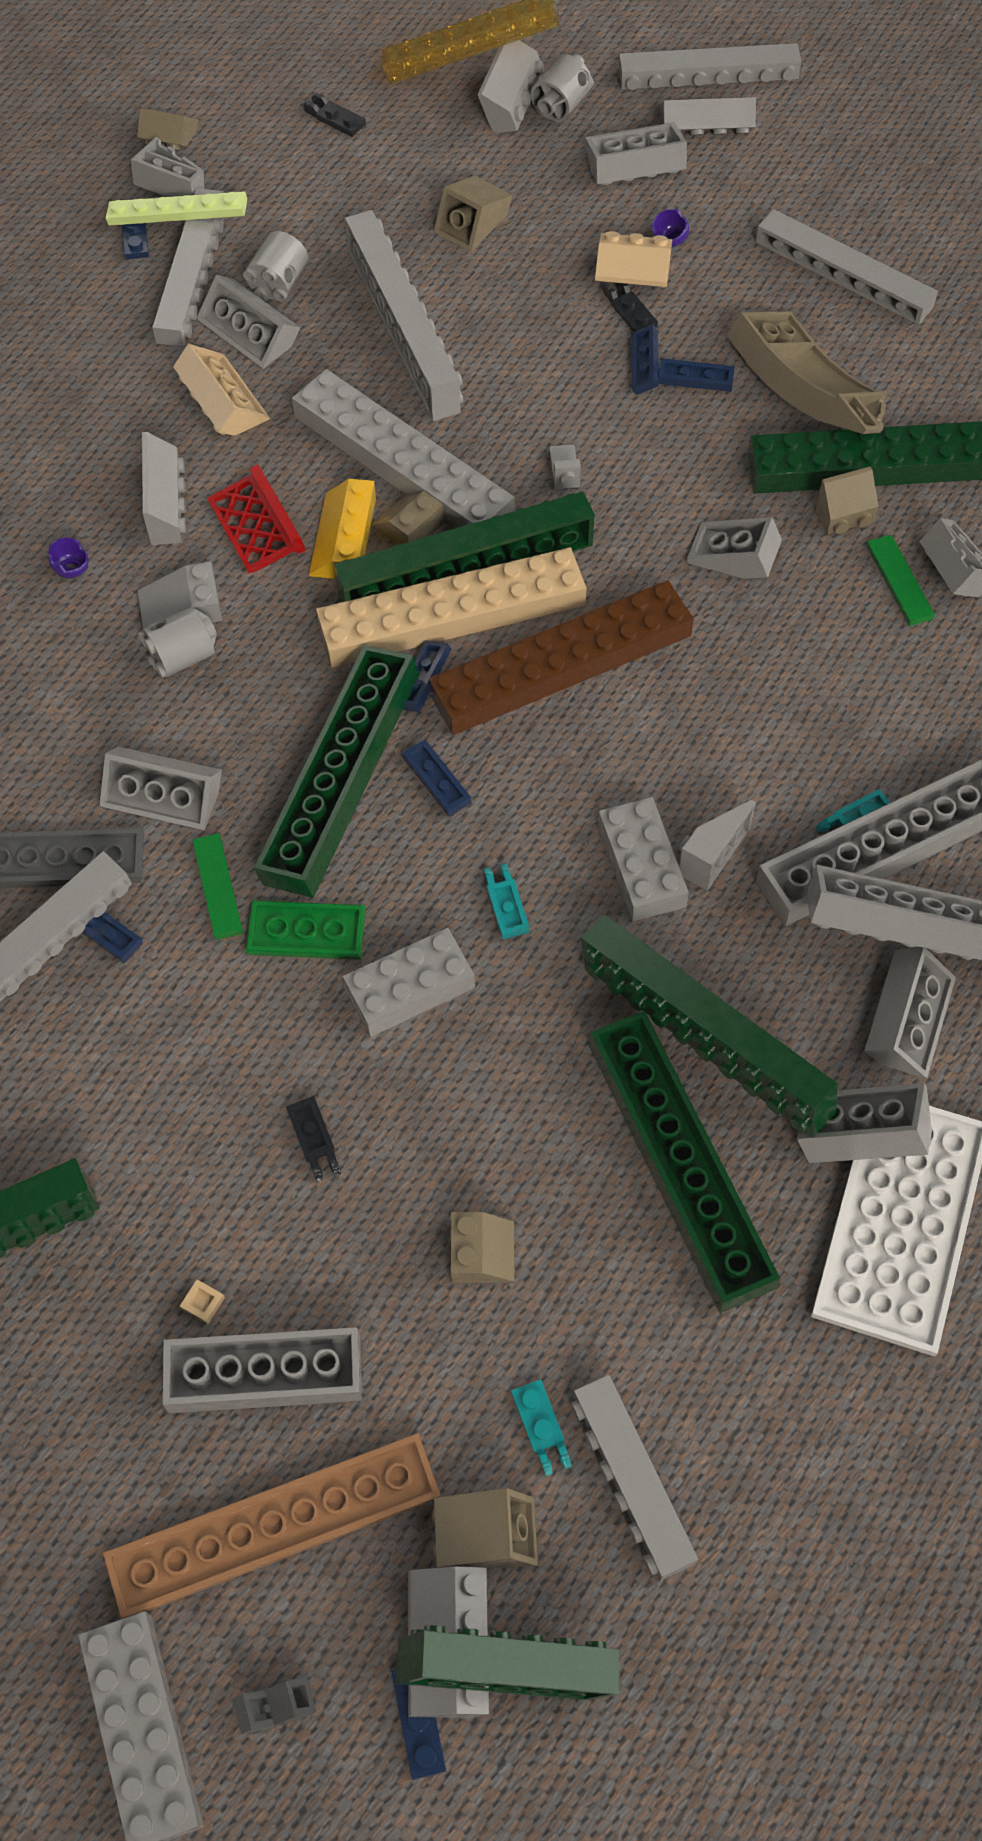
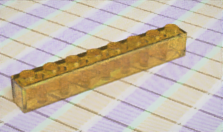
(469, 38)

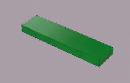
(900, 580)
(217, 886)

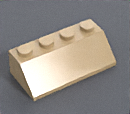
(219, 390)

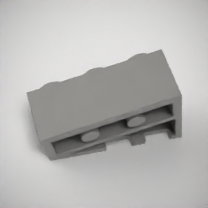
(164, 172)
(954, 557)

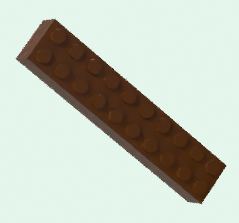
(560, 657)

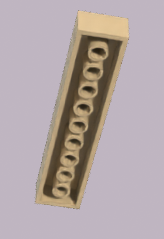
(453, 606)

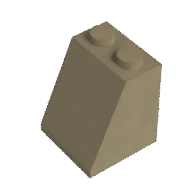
(471, 211)
(485, 1530)

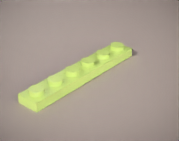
(176, 208)

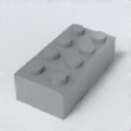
(642, 859)
(409, 982)

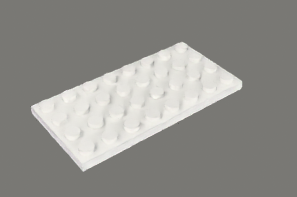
(903, 1238)

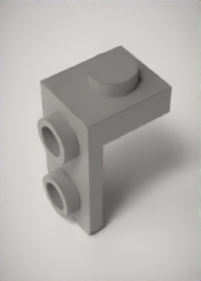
(565, 467)

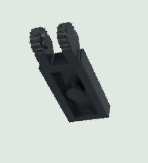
(334, 115)
(629, 307)
(313, 1135)

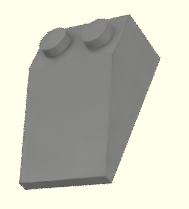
(737, 547)
(185, 587)
(713, 844)

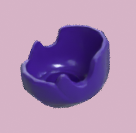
(671, 223)
(67, 552)

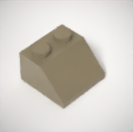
(168, 127)
(847, 501)
(411, 518)
(481, 1248)

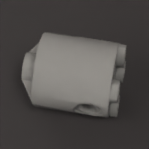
(561, 87)
(276, 266)
(178, 641)

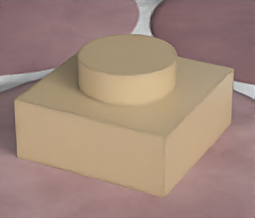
(202, 1301)

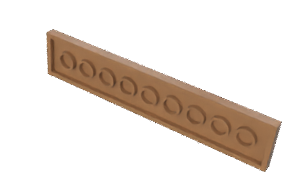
(270, 1526)

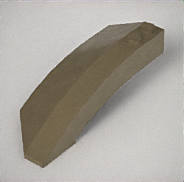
(803, 373)

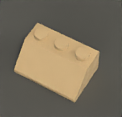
(633, 259)

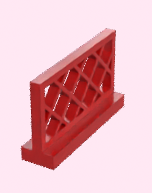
(276, 515)

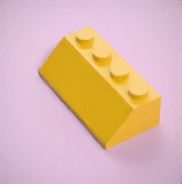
(343, 526)

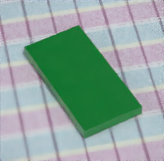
(306, 930)

